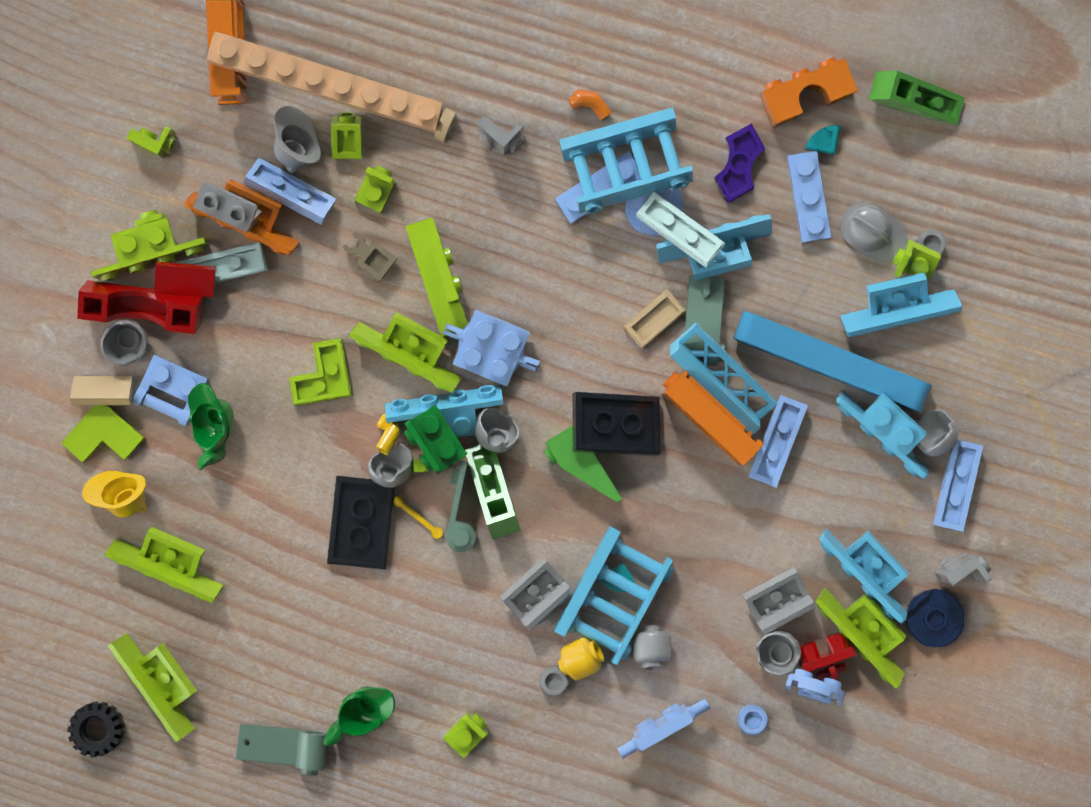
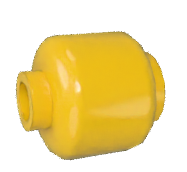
(581, 658)

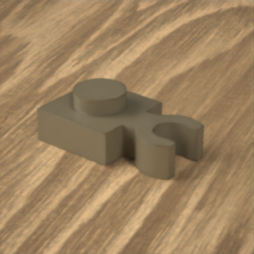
(373, 259)

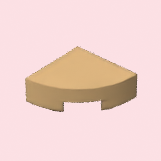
(447, 121)

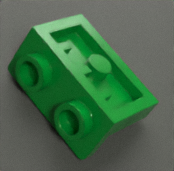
(435, 440)

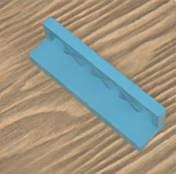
(710, 379)

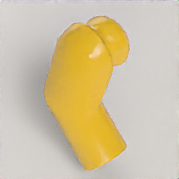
(389, 436)

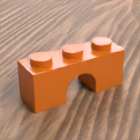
(831, 80)

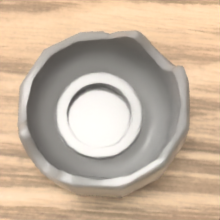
(124, 342)
(496, 431)
(941, 433)
(393, 468)
(778, 652)

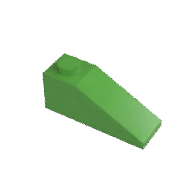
(916, 97)
(580, 464)
(492, 492)

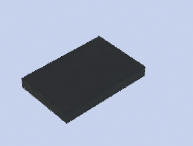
(616, 424)
(360, 523)

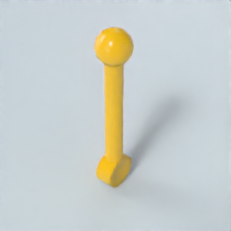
(436, 532)

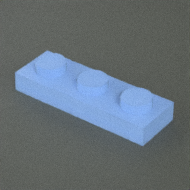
(601, 181)
(289, 191)
(808, 197)
(778, 441)
(958, 485)

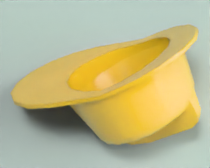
(117, 492)

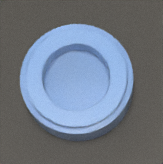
(752, 719)

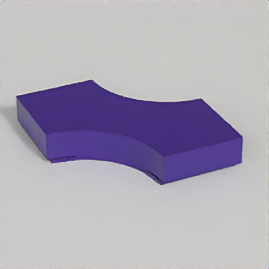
(736, 176)

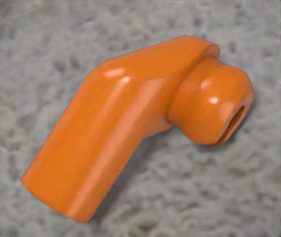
(590, 99)

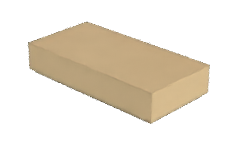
(654, 318)
(101, 390)

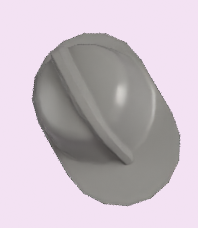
(295, 139)
(873, 232)

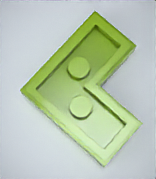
(329, 381)
(101, 426)

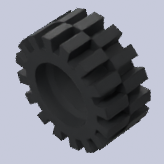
(78, 729)

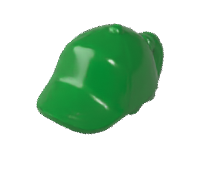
(211, 423)
(361, 713)

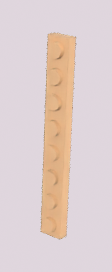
(323, 81)

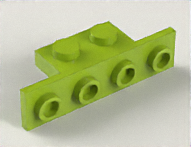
(144, 246)
(436, 275)
(411, 347)
(168, 561)
(869, 631)
(159, 681)

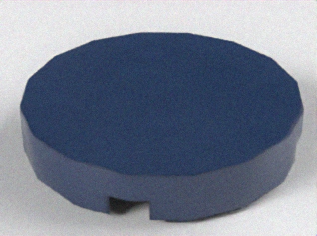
(935, 618)

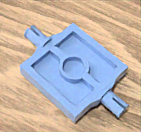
(491, 347)
(651, 731)

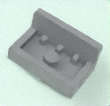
(493, 136)
(227, 206)
(957, 568)
(536, 594)
(778, 601)

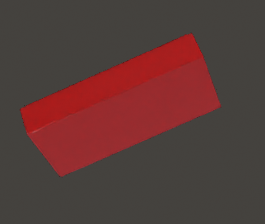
(184, 279)

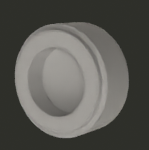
(932, 239)
(553, 681)

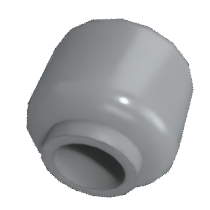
(652, 648)

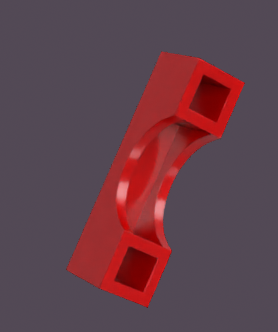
(115, 301)

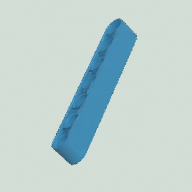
(831, 361)

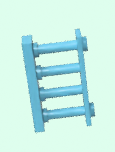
(631, 133)
(585, 596)

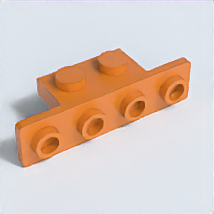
(264, 229)

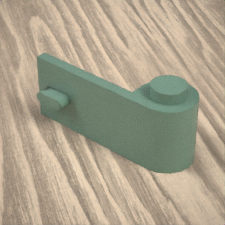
(705, 309)
(460, 534)
(283, 746)

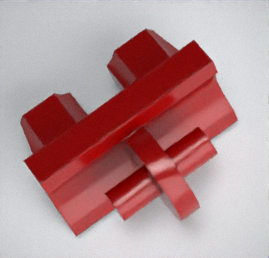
(838, 651)

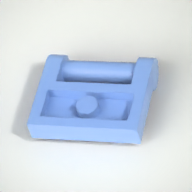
(172, 380)

